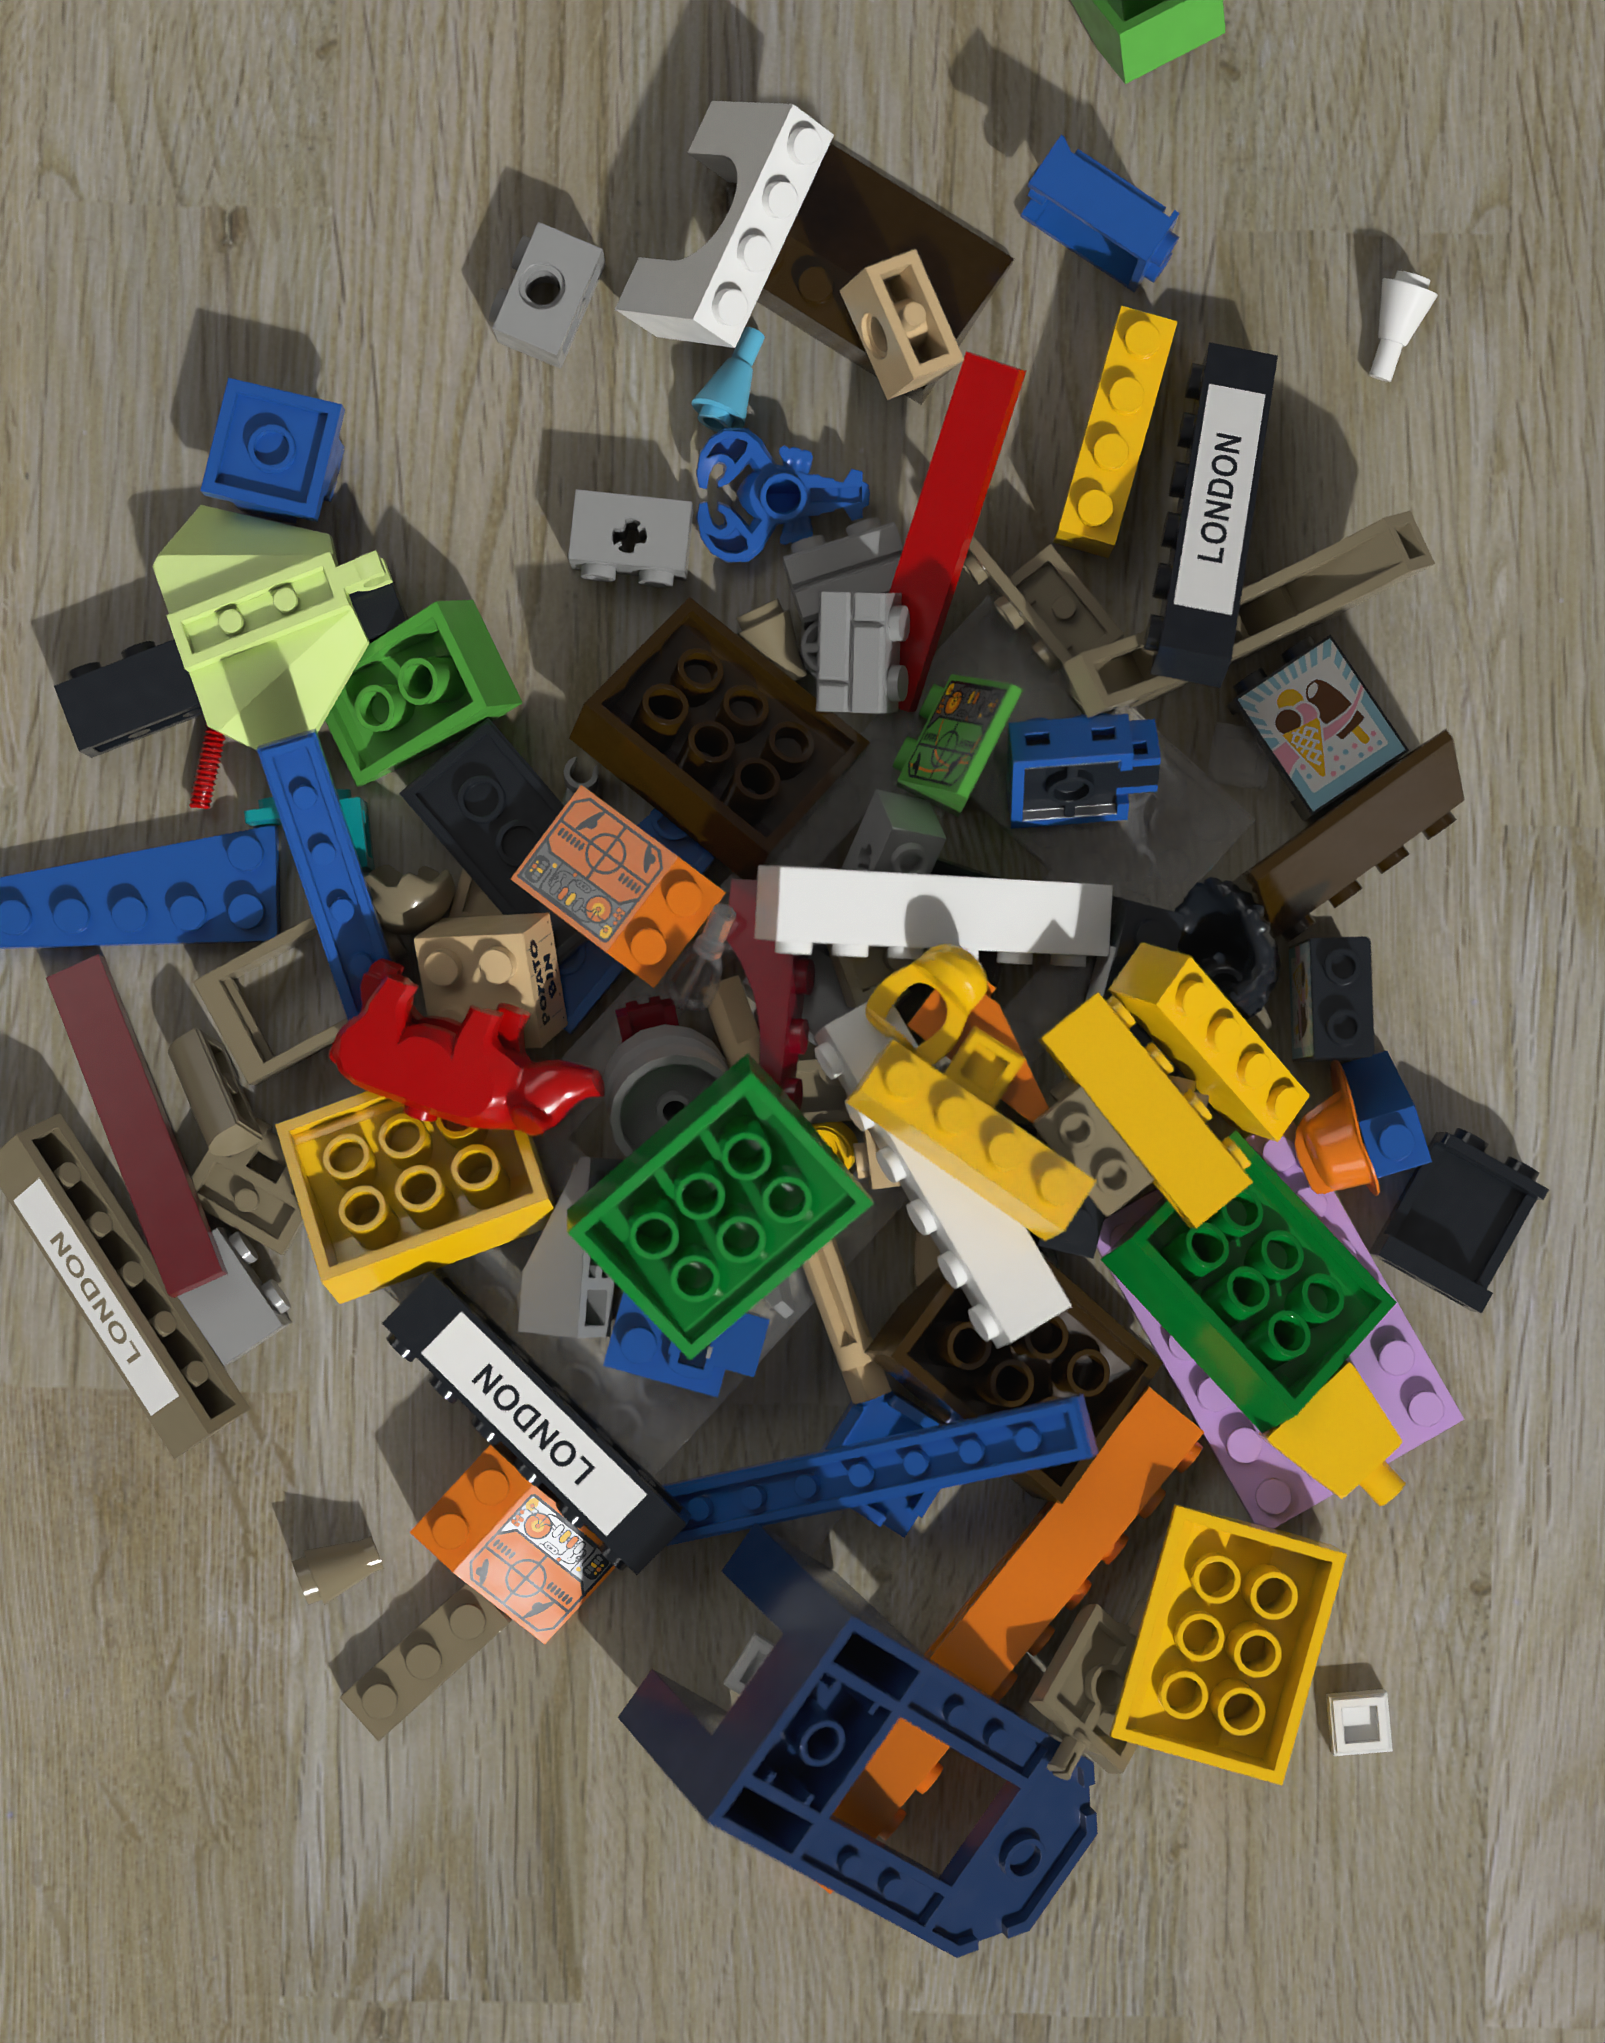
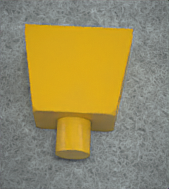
(1342, 1439)

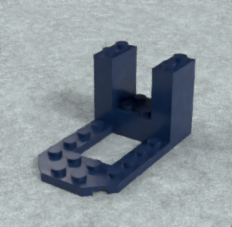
(813, 1724)

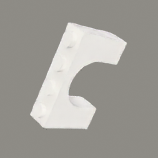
(711, 294)

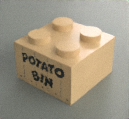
(494, 963)

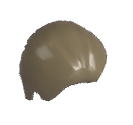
(409, 901)

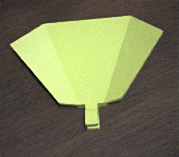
(263, 620)

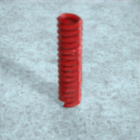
(207, 769)

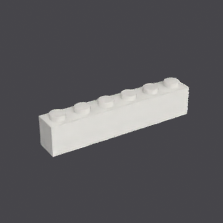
(931, 910)
(978, 1242)

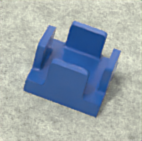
(274, 452)
(881, 1418)

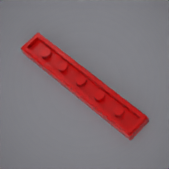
(951, 507)

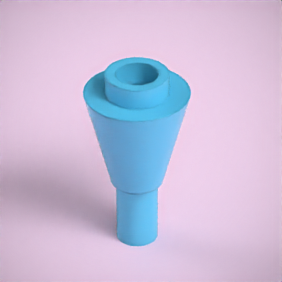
(726, 395)

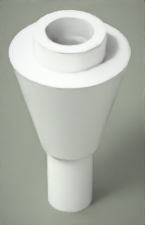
(1401, 312)

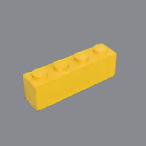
(1115, 432)
(1209, 1041)
(1147, 1109)
(970, 1141)

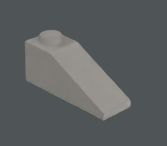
(561, 1284)

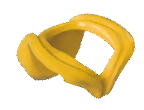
(949, 971)

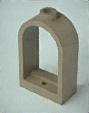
(236, 1020)

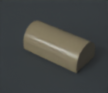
(214, 1093)

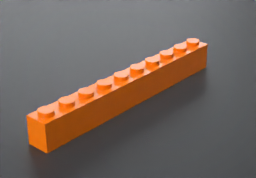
(1026, 1592)

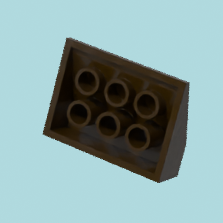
(861, 219)
(717, 739)
(1357, 835)
(961, 1376)

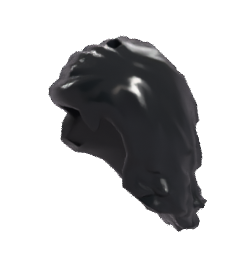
(1230, 943)

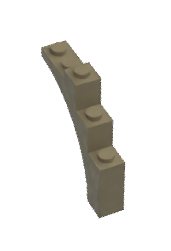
(1268, 611)

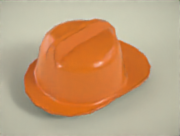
(1331, 1142)

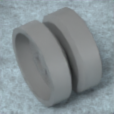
(655, 1079)

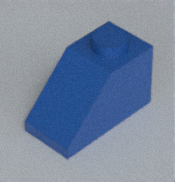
(1386, 1115)

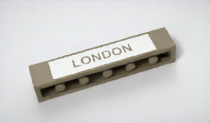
(117, 1285)

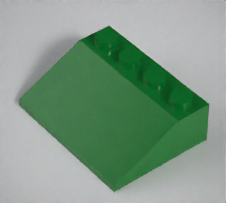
(717, 1207)
(1253, 1293)

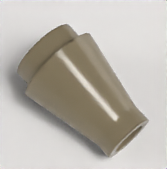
(773, 635)
(335, 1568)

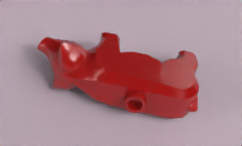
(455, 1069)

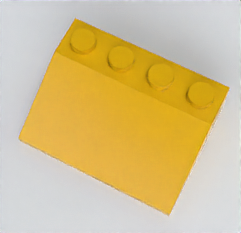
(406, 1193)
(1228, 1643)

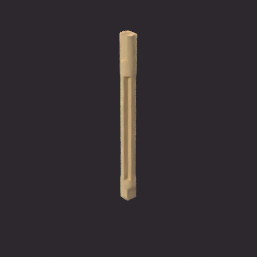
(826, 1268)

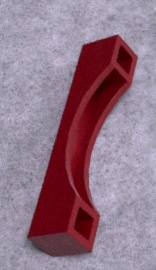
(778, 991)

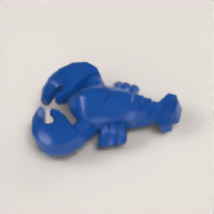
(769, 494)

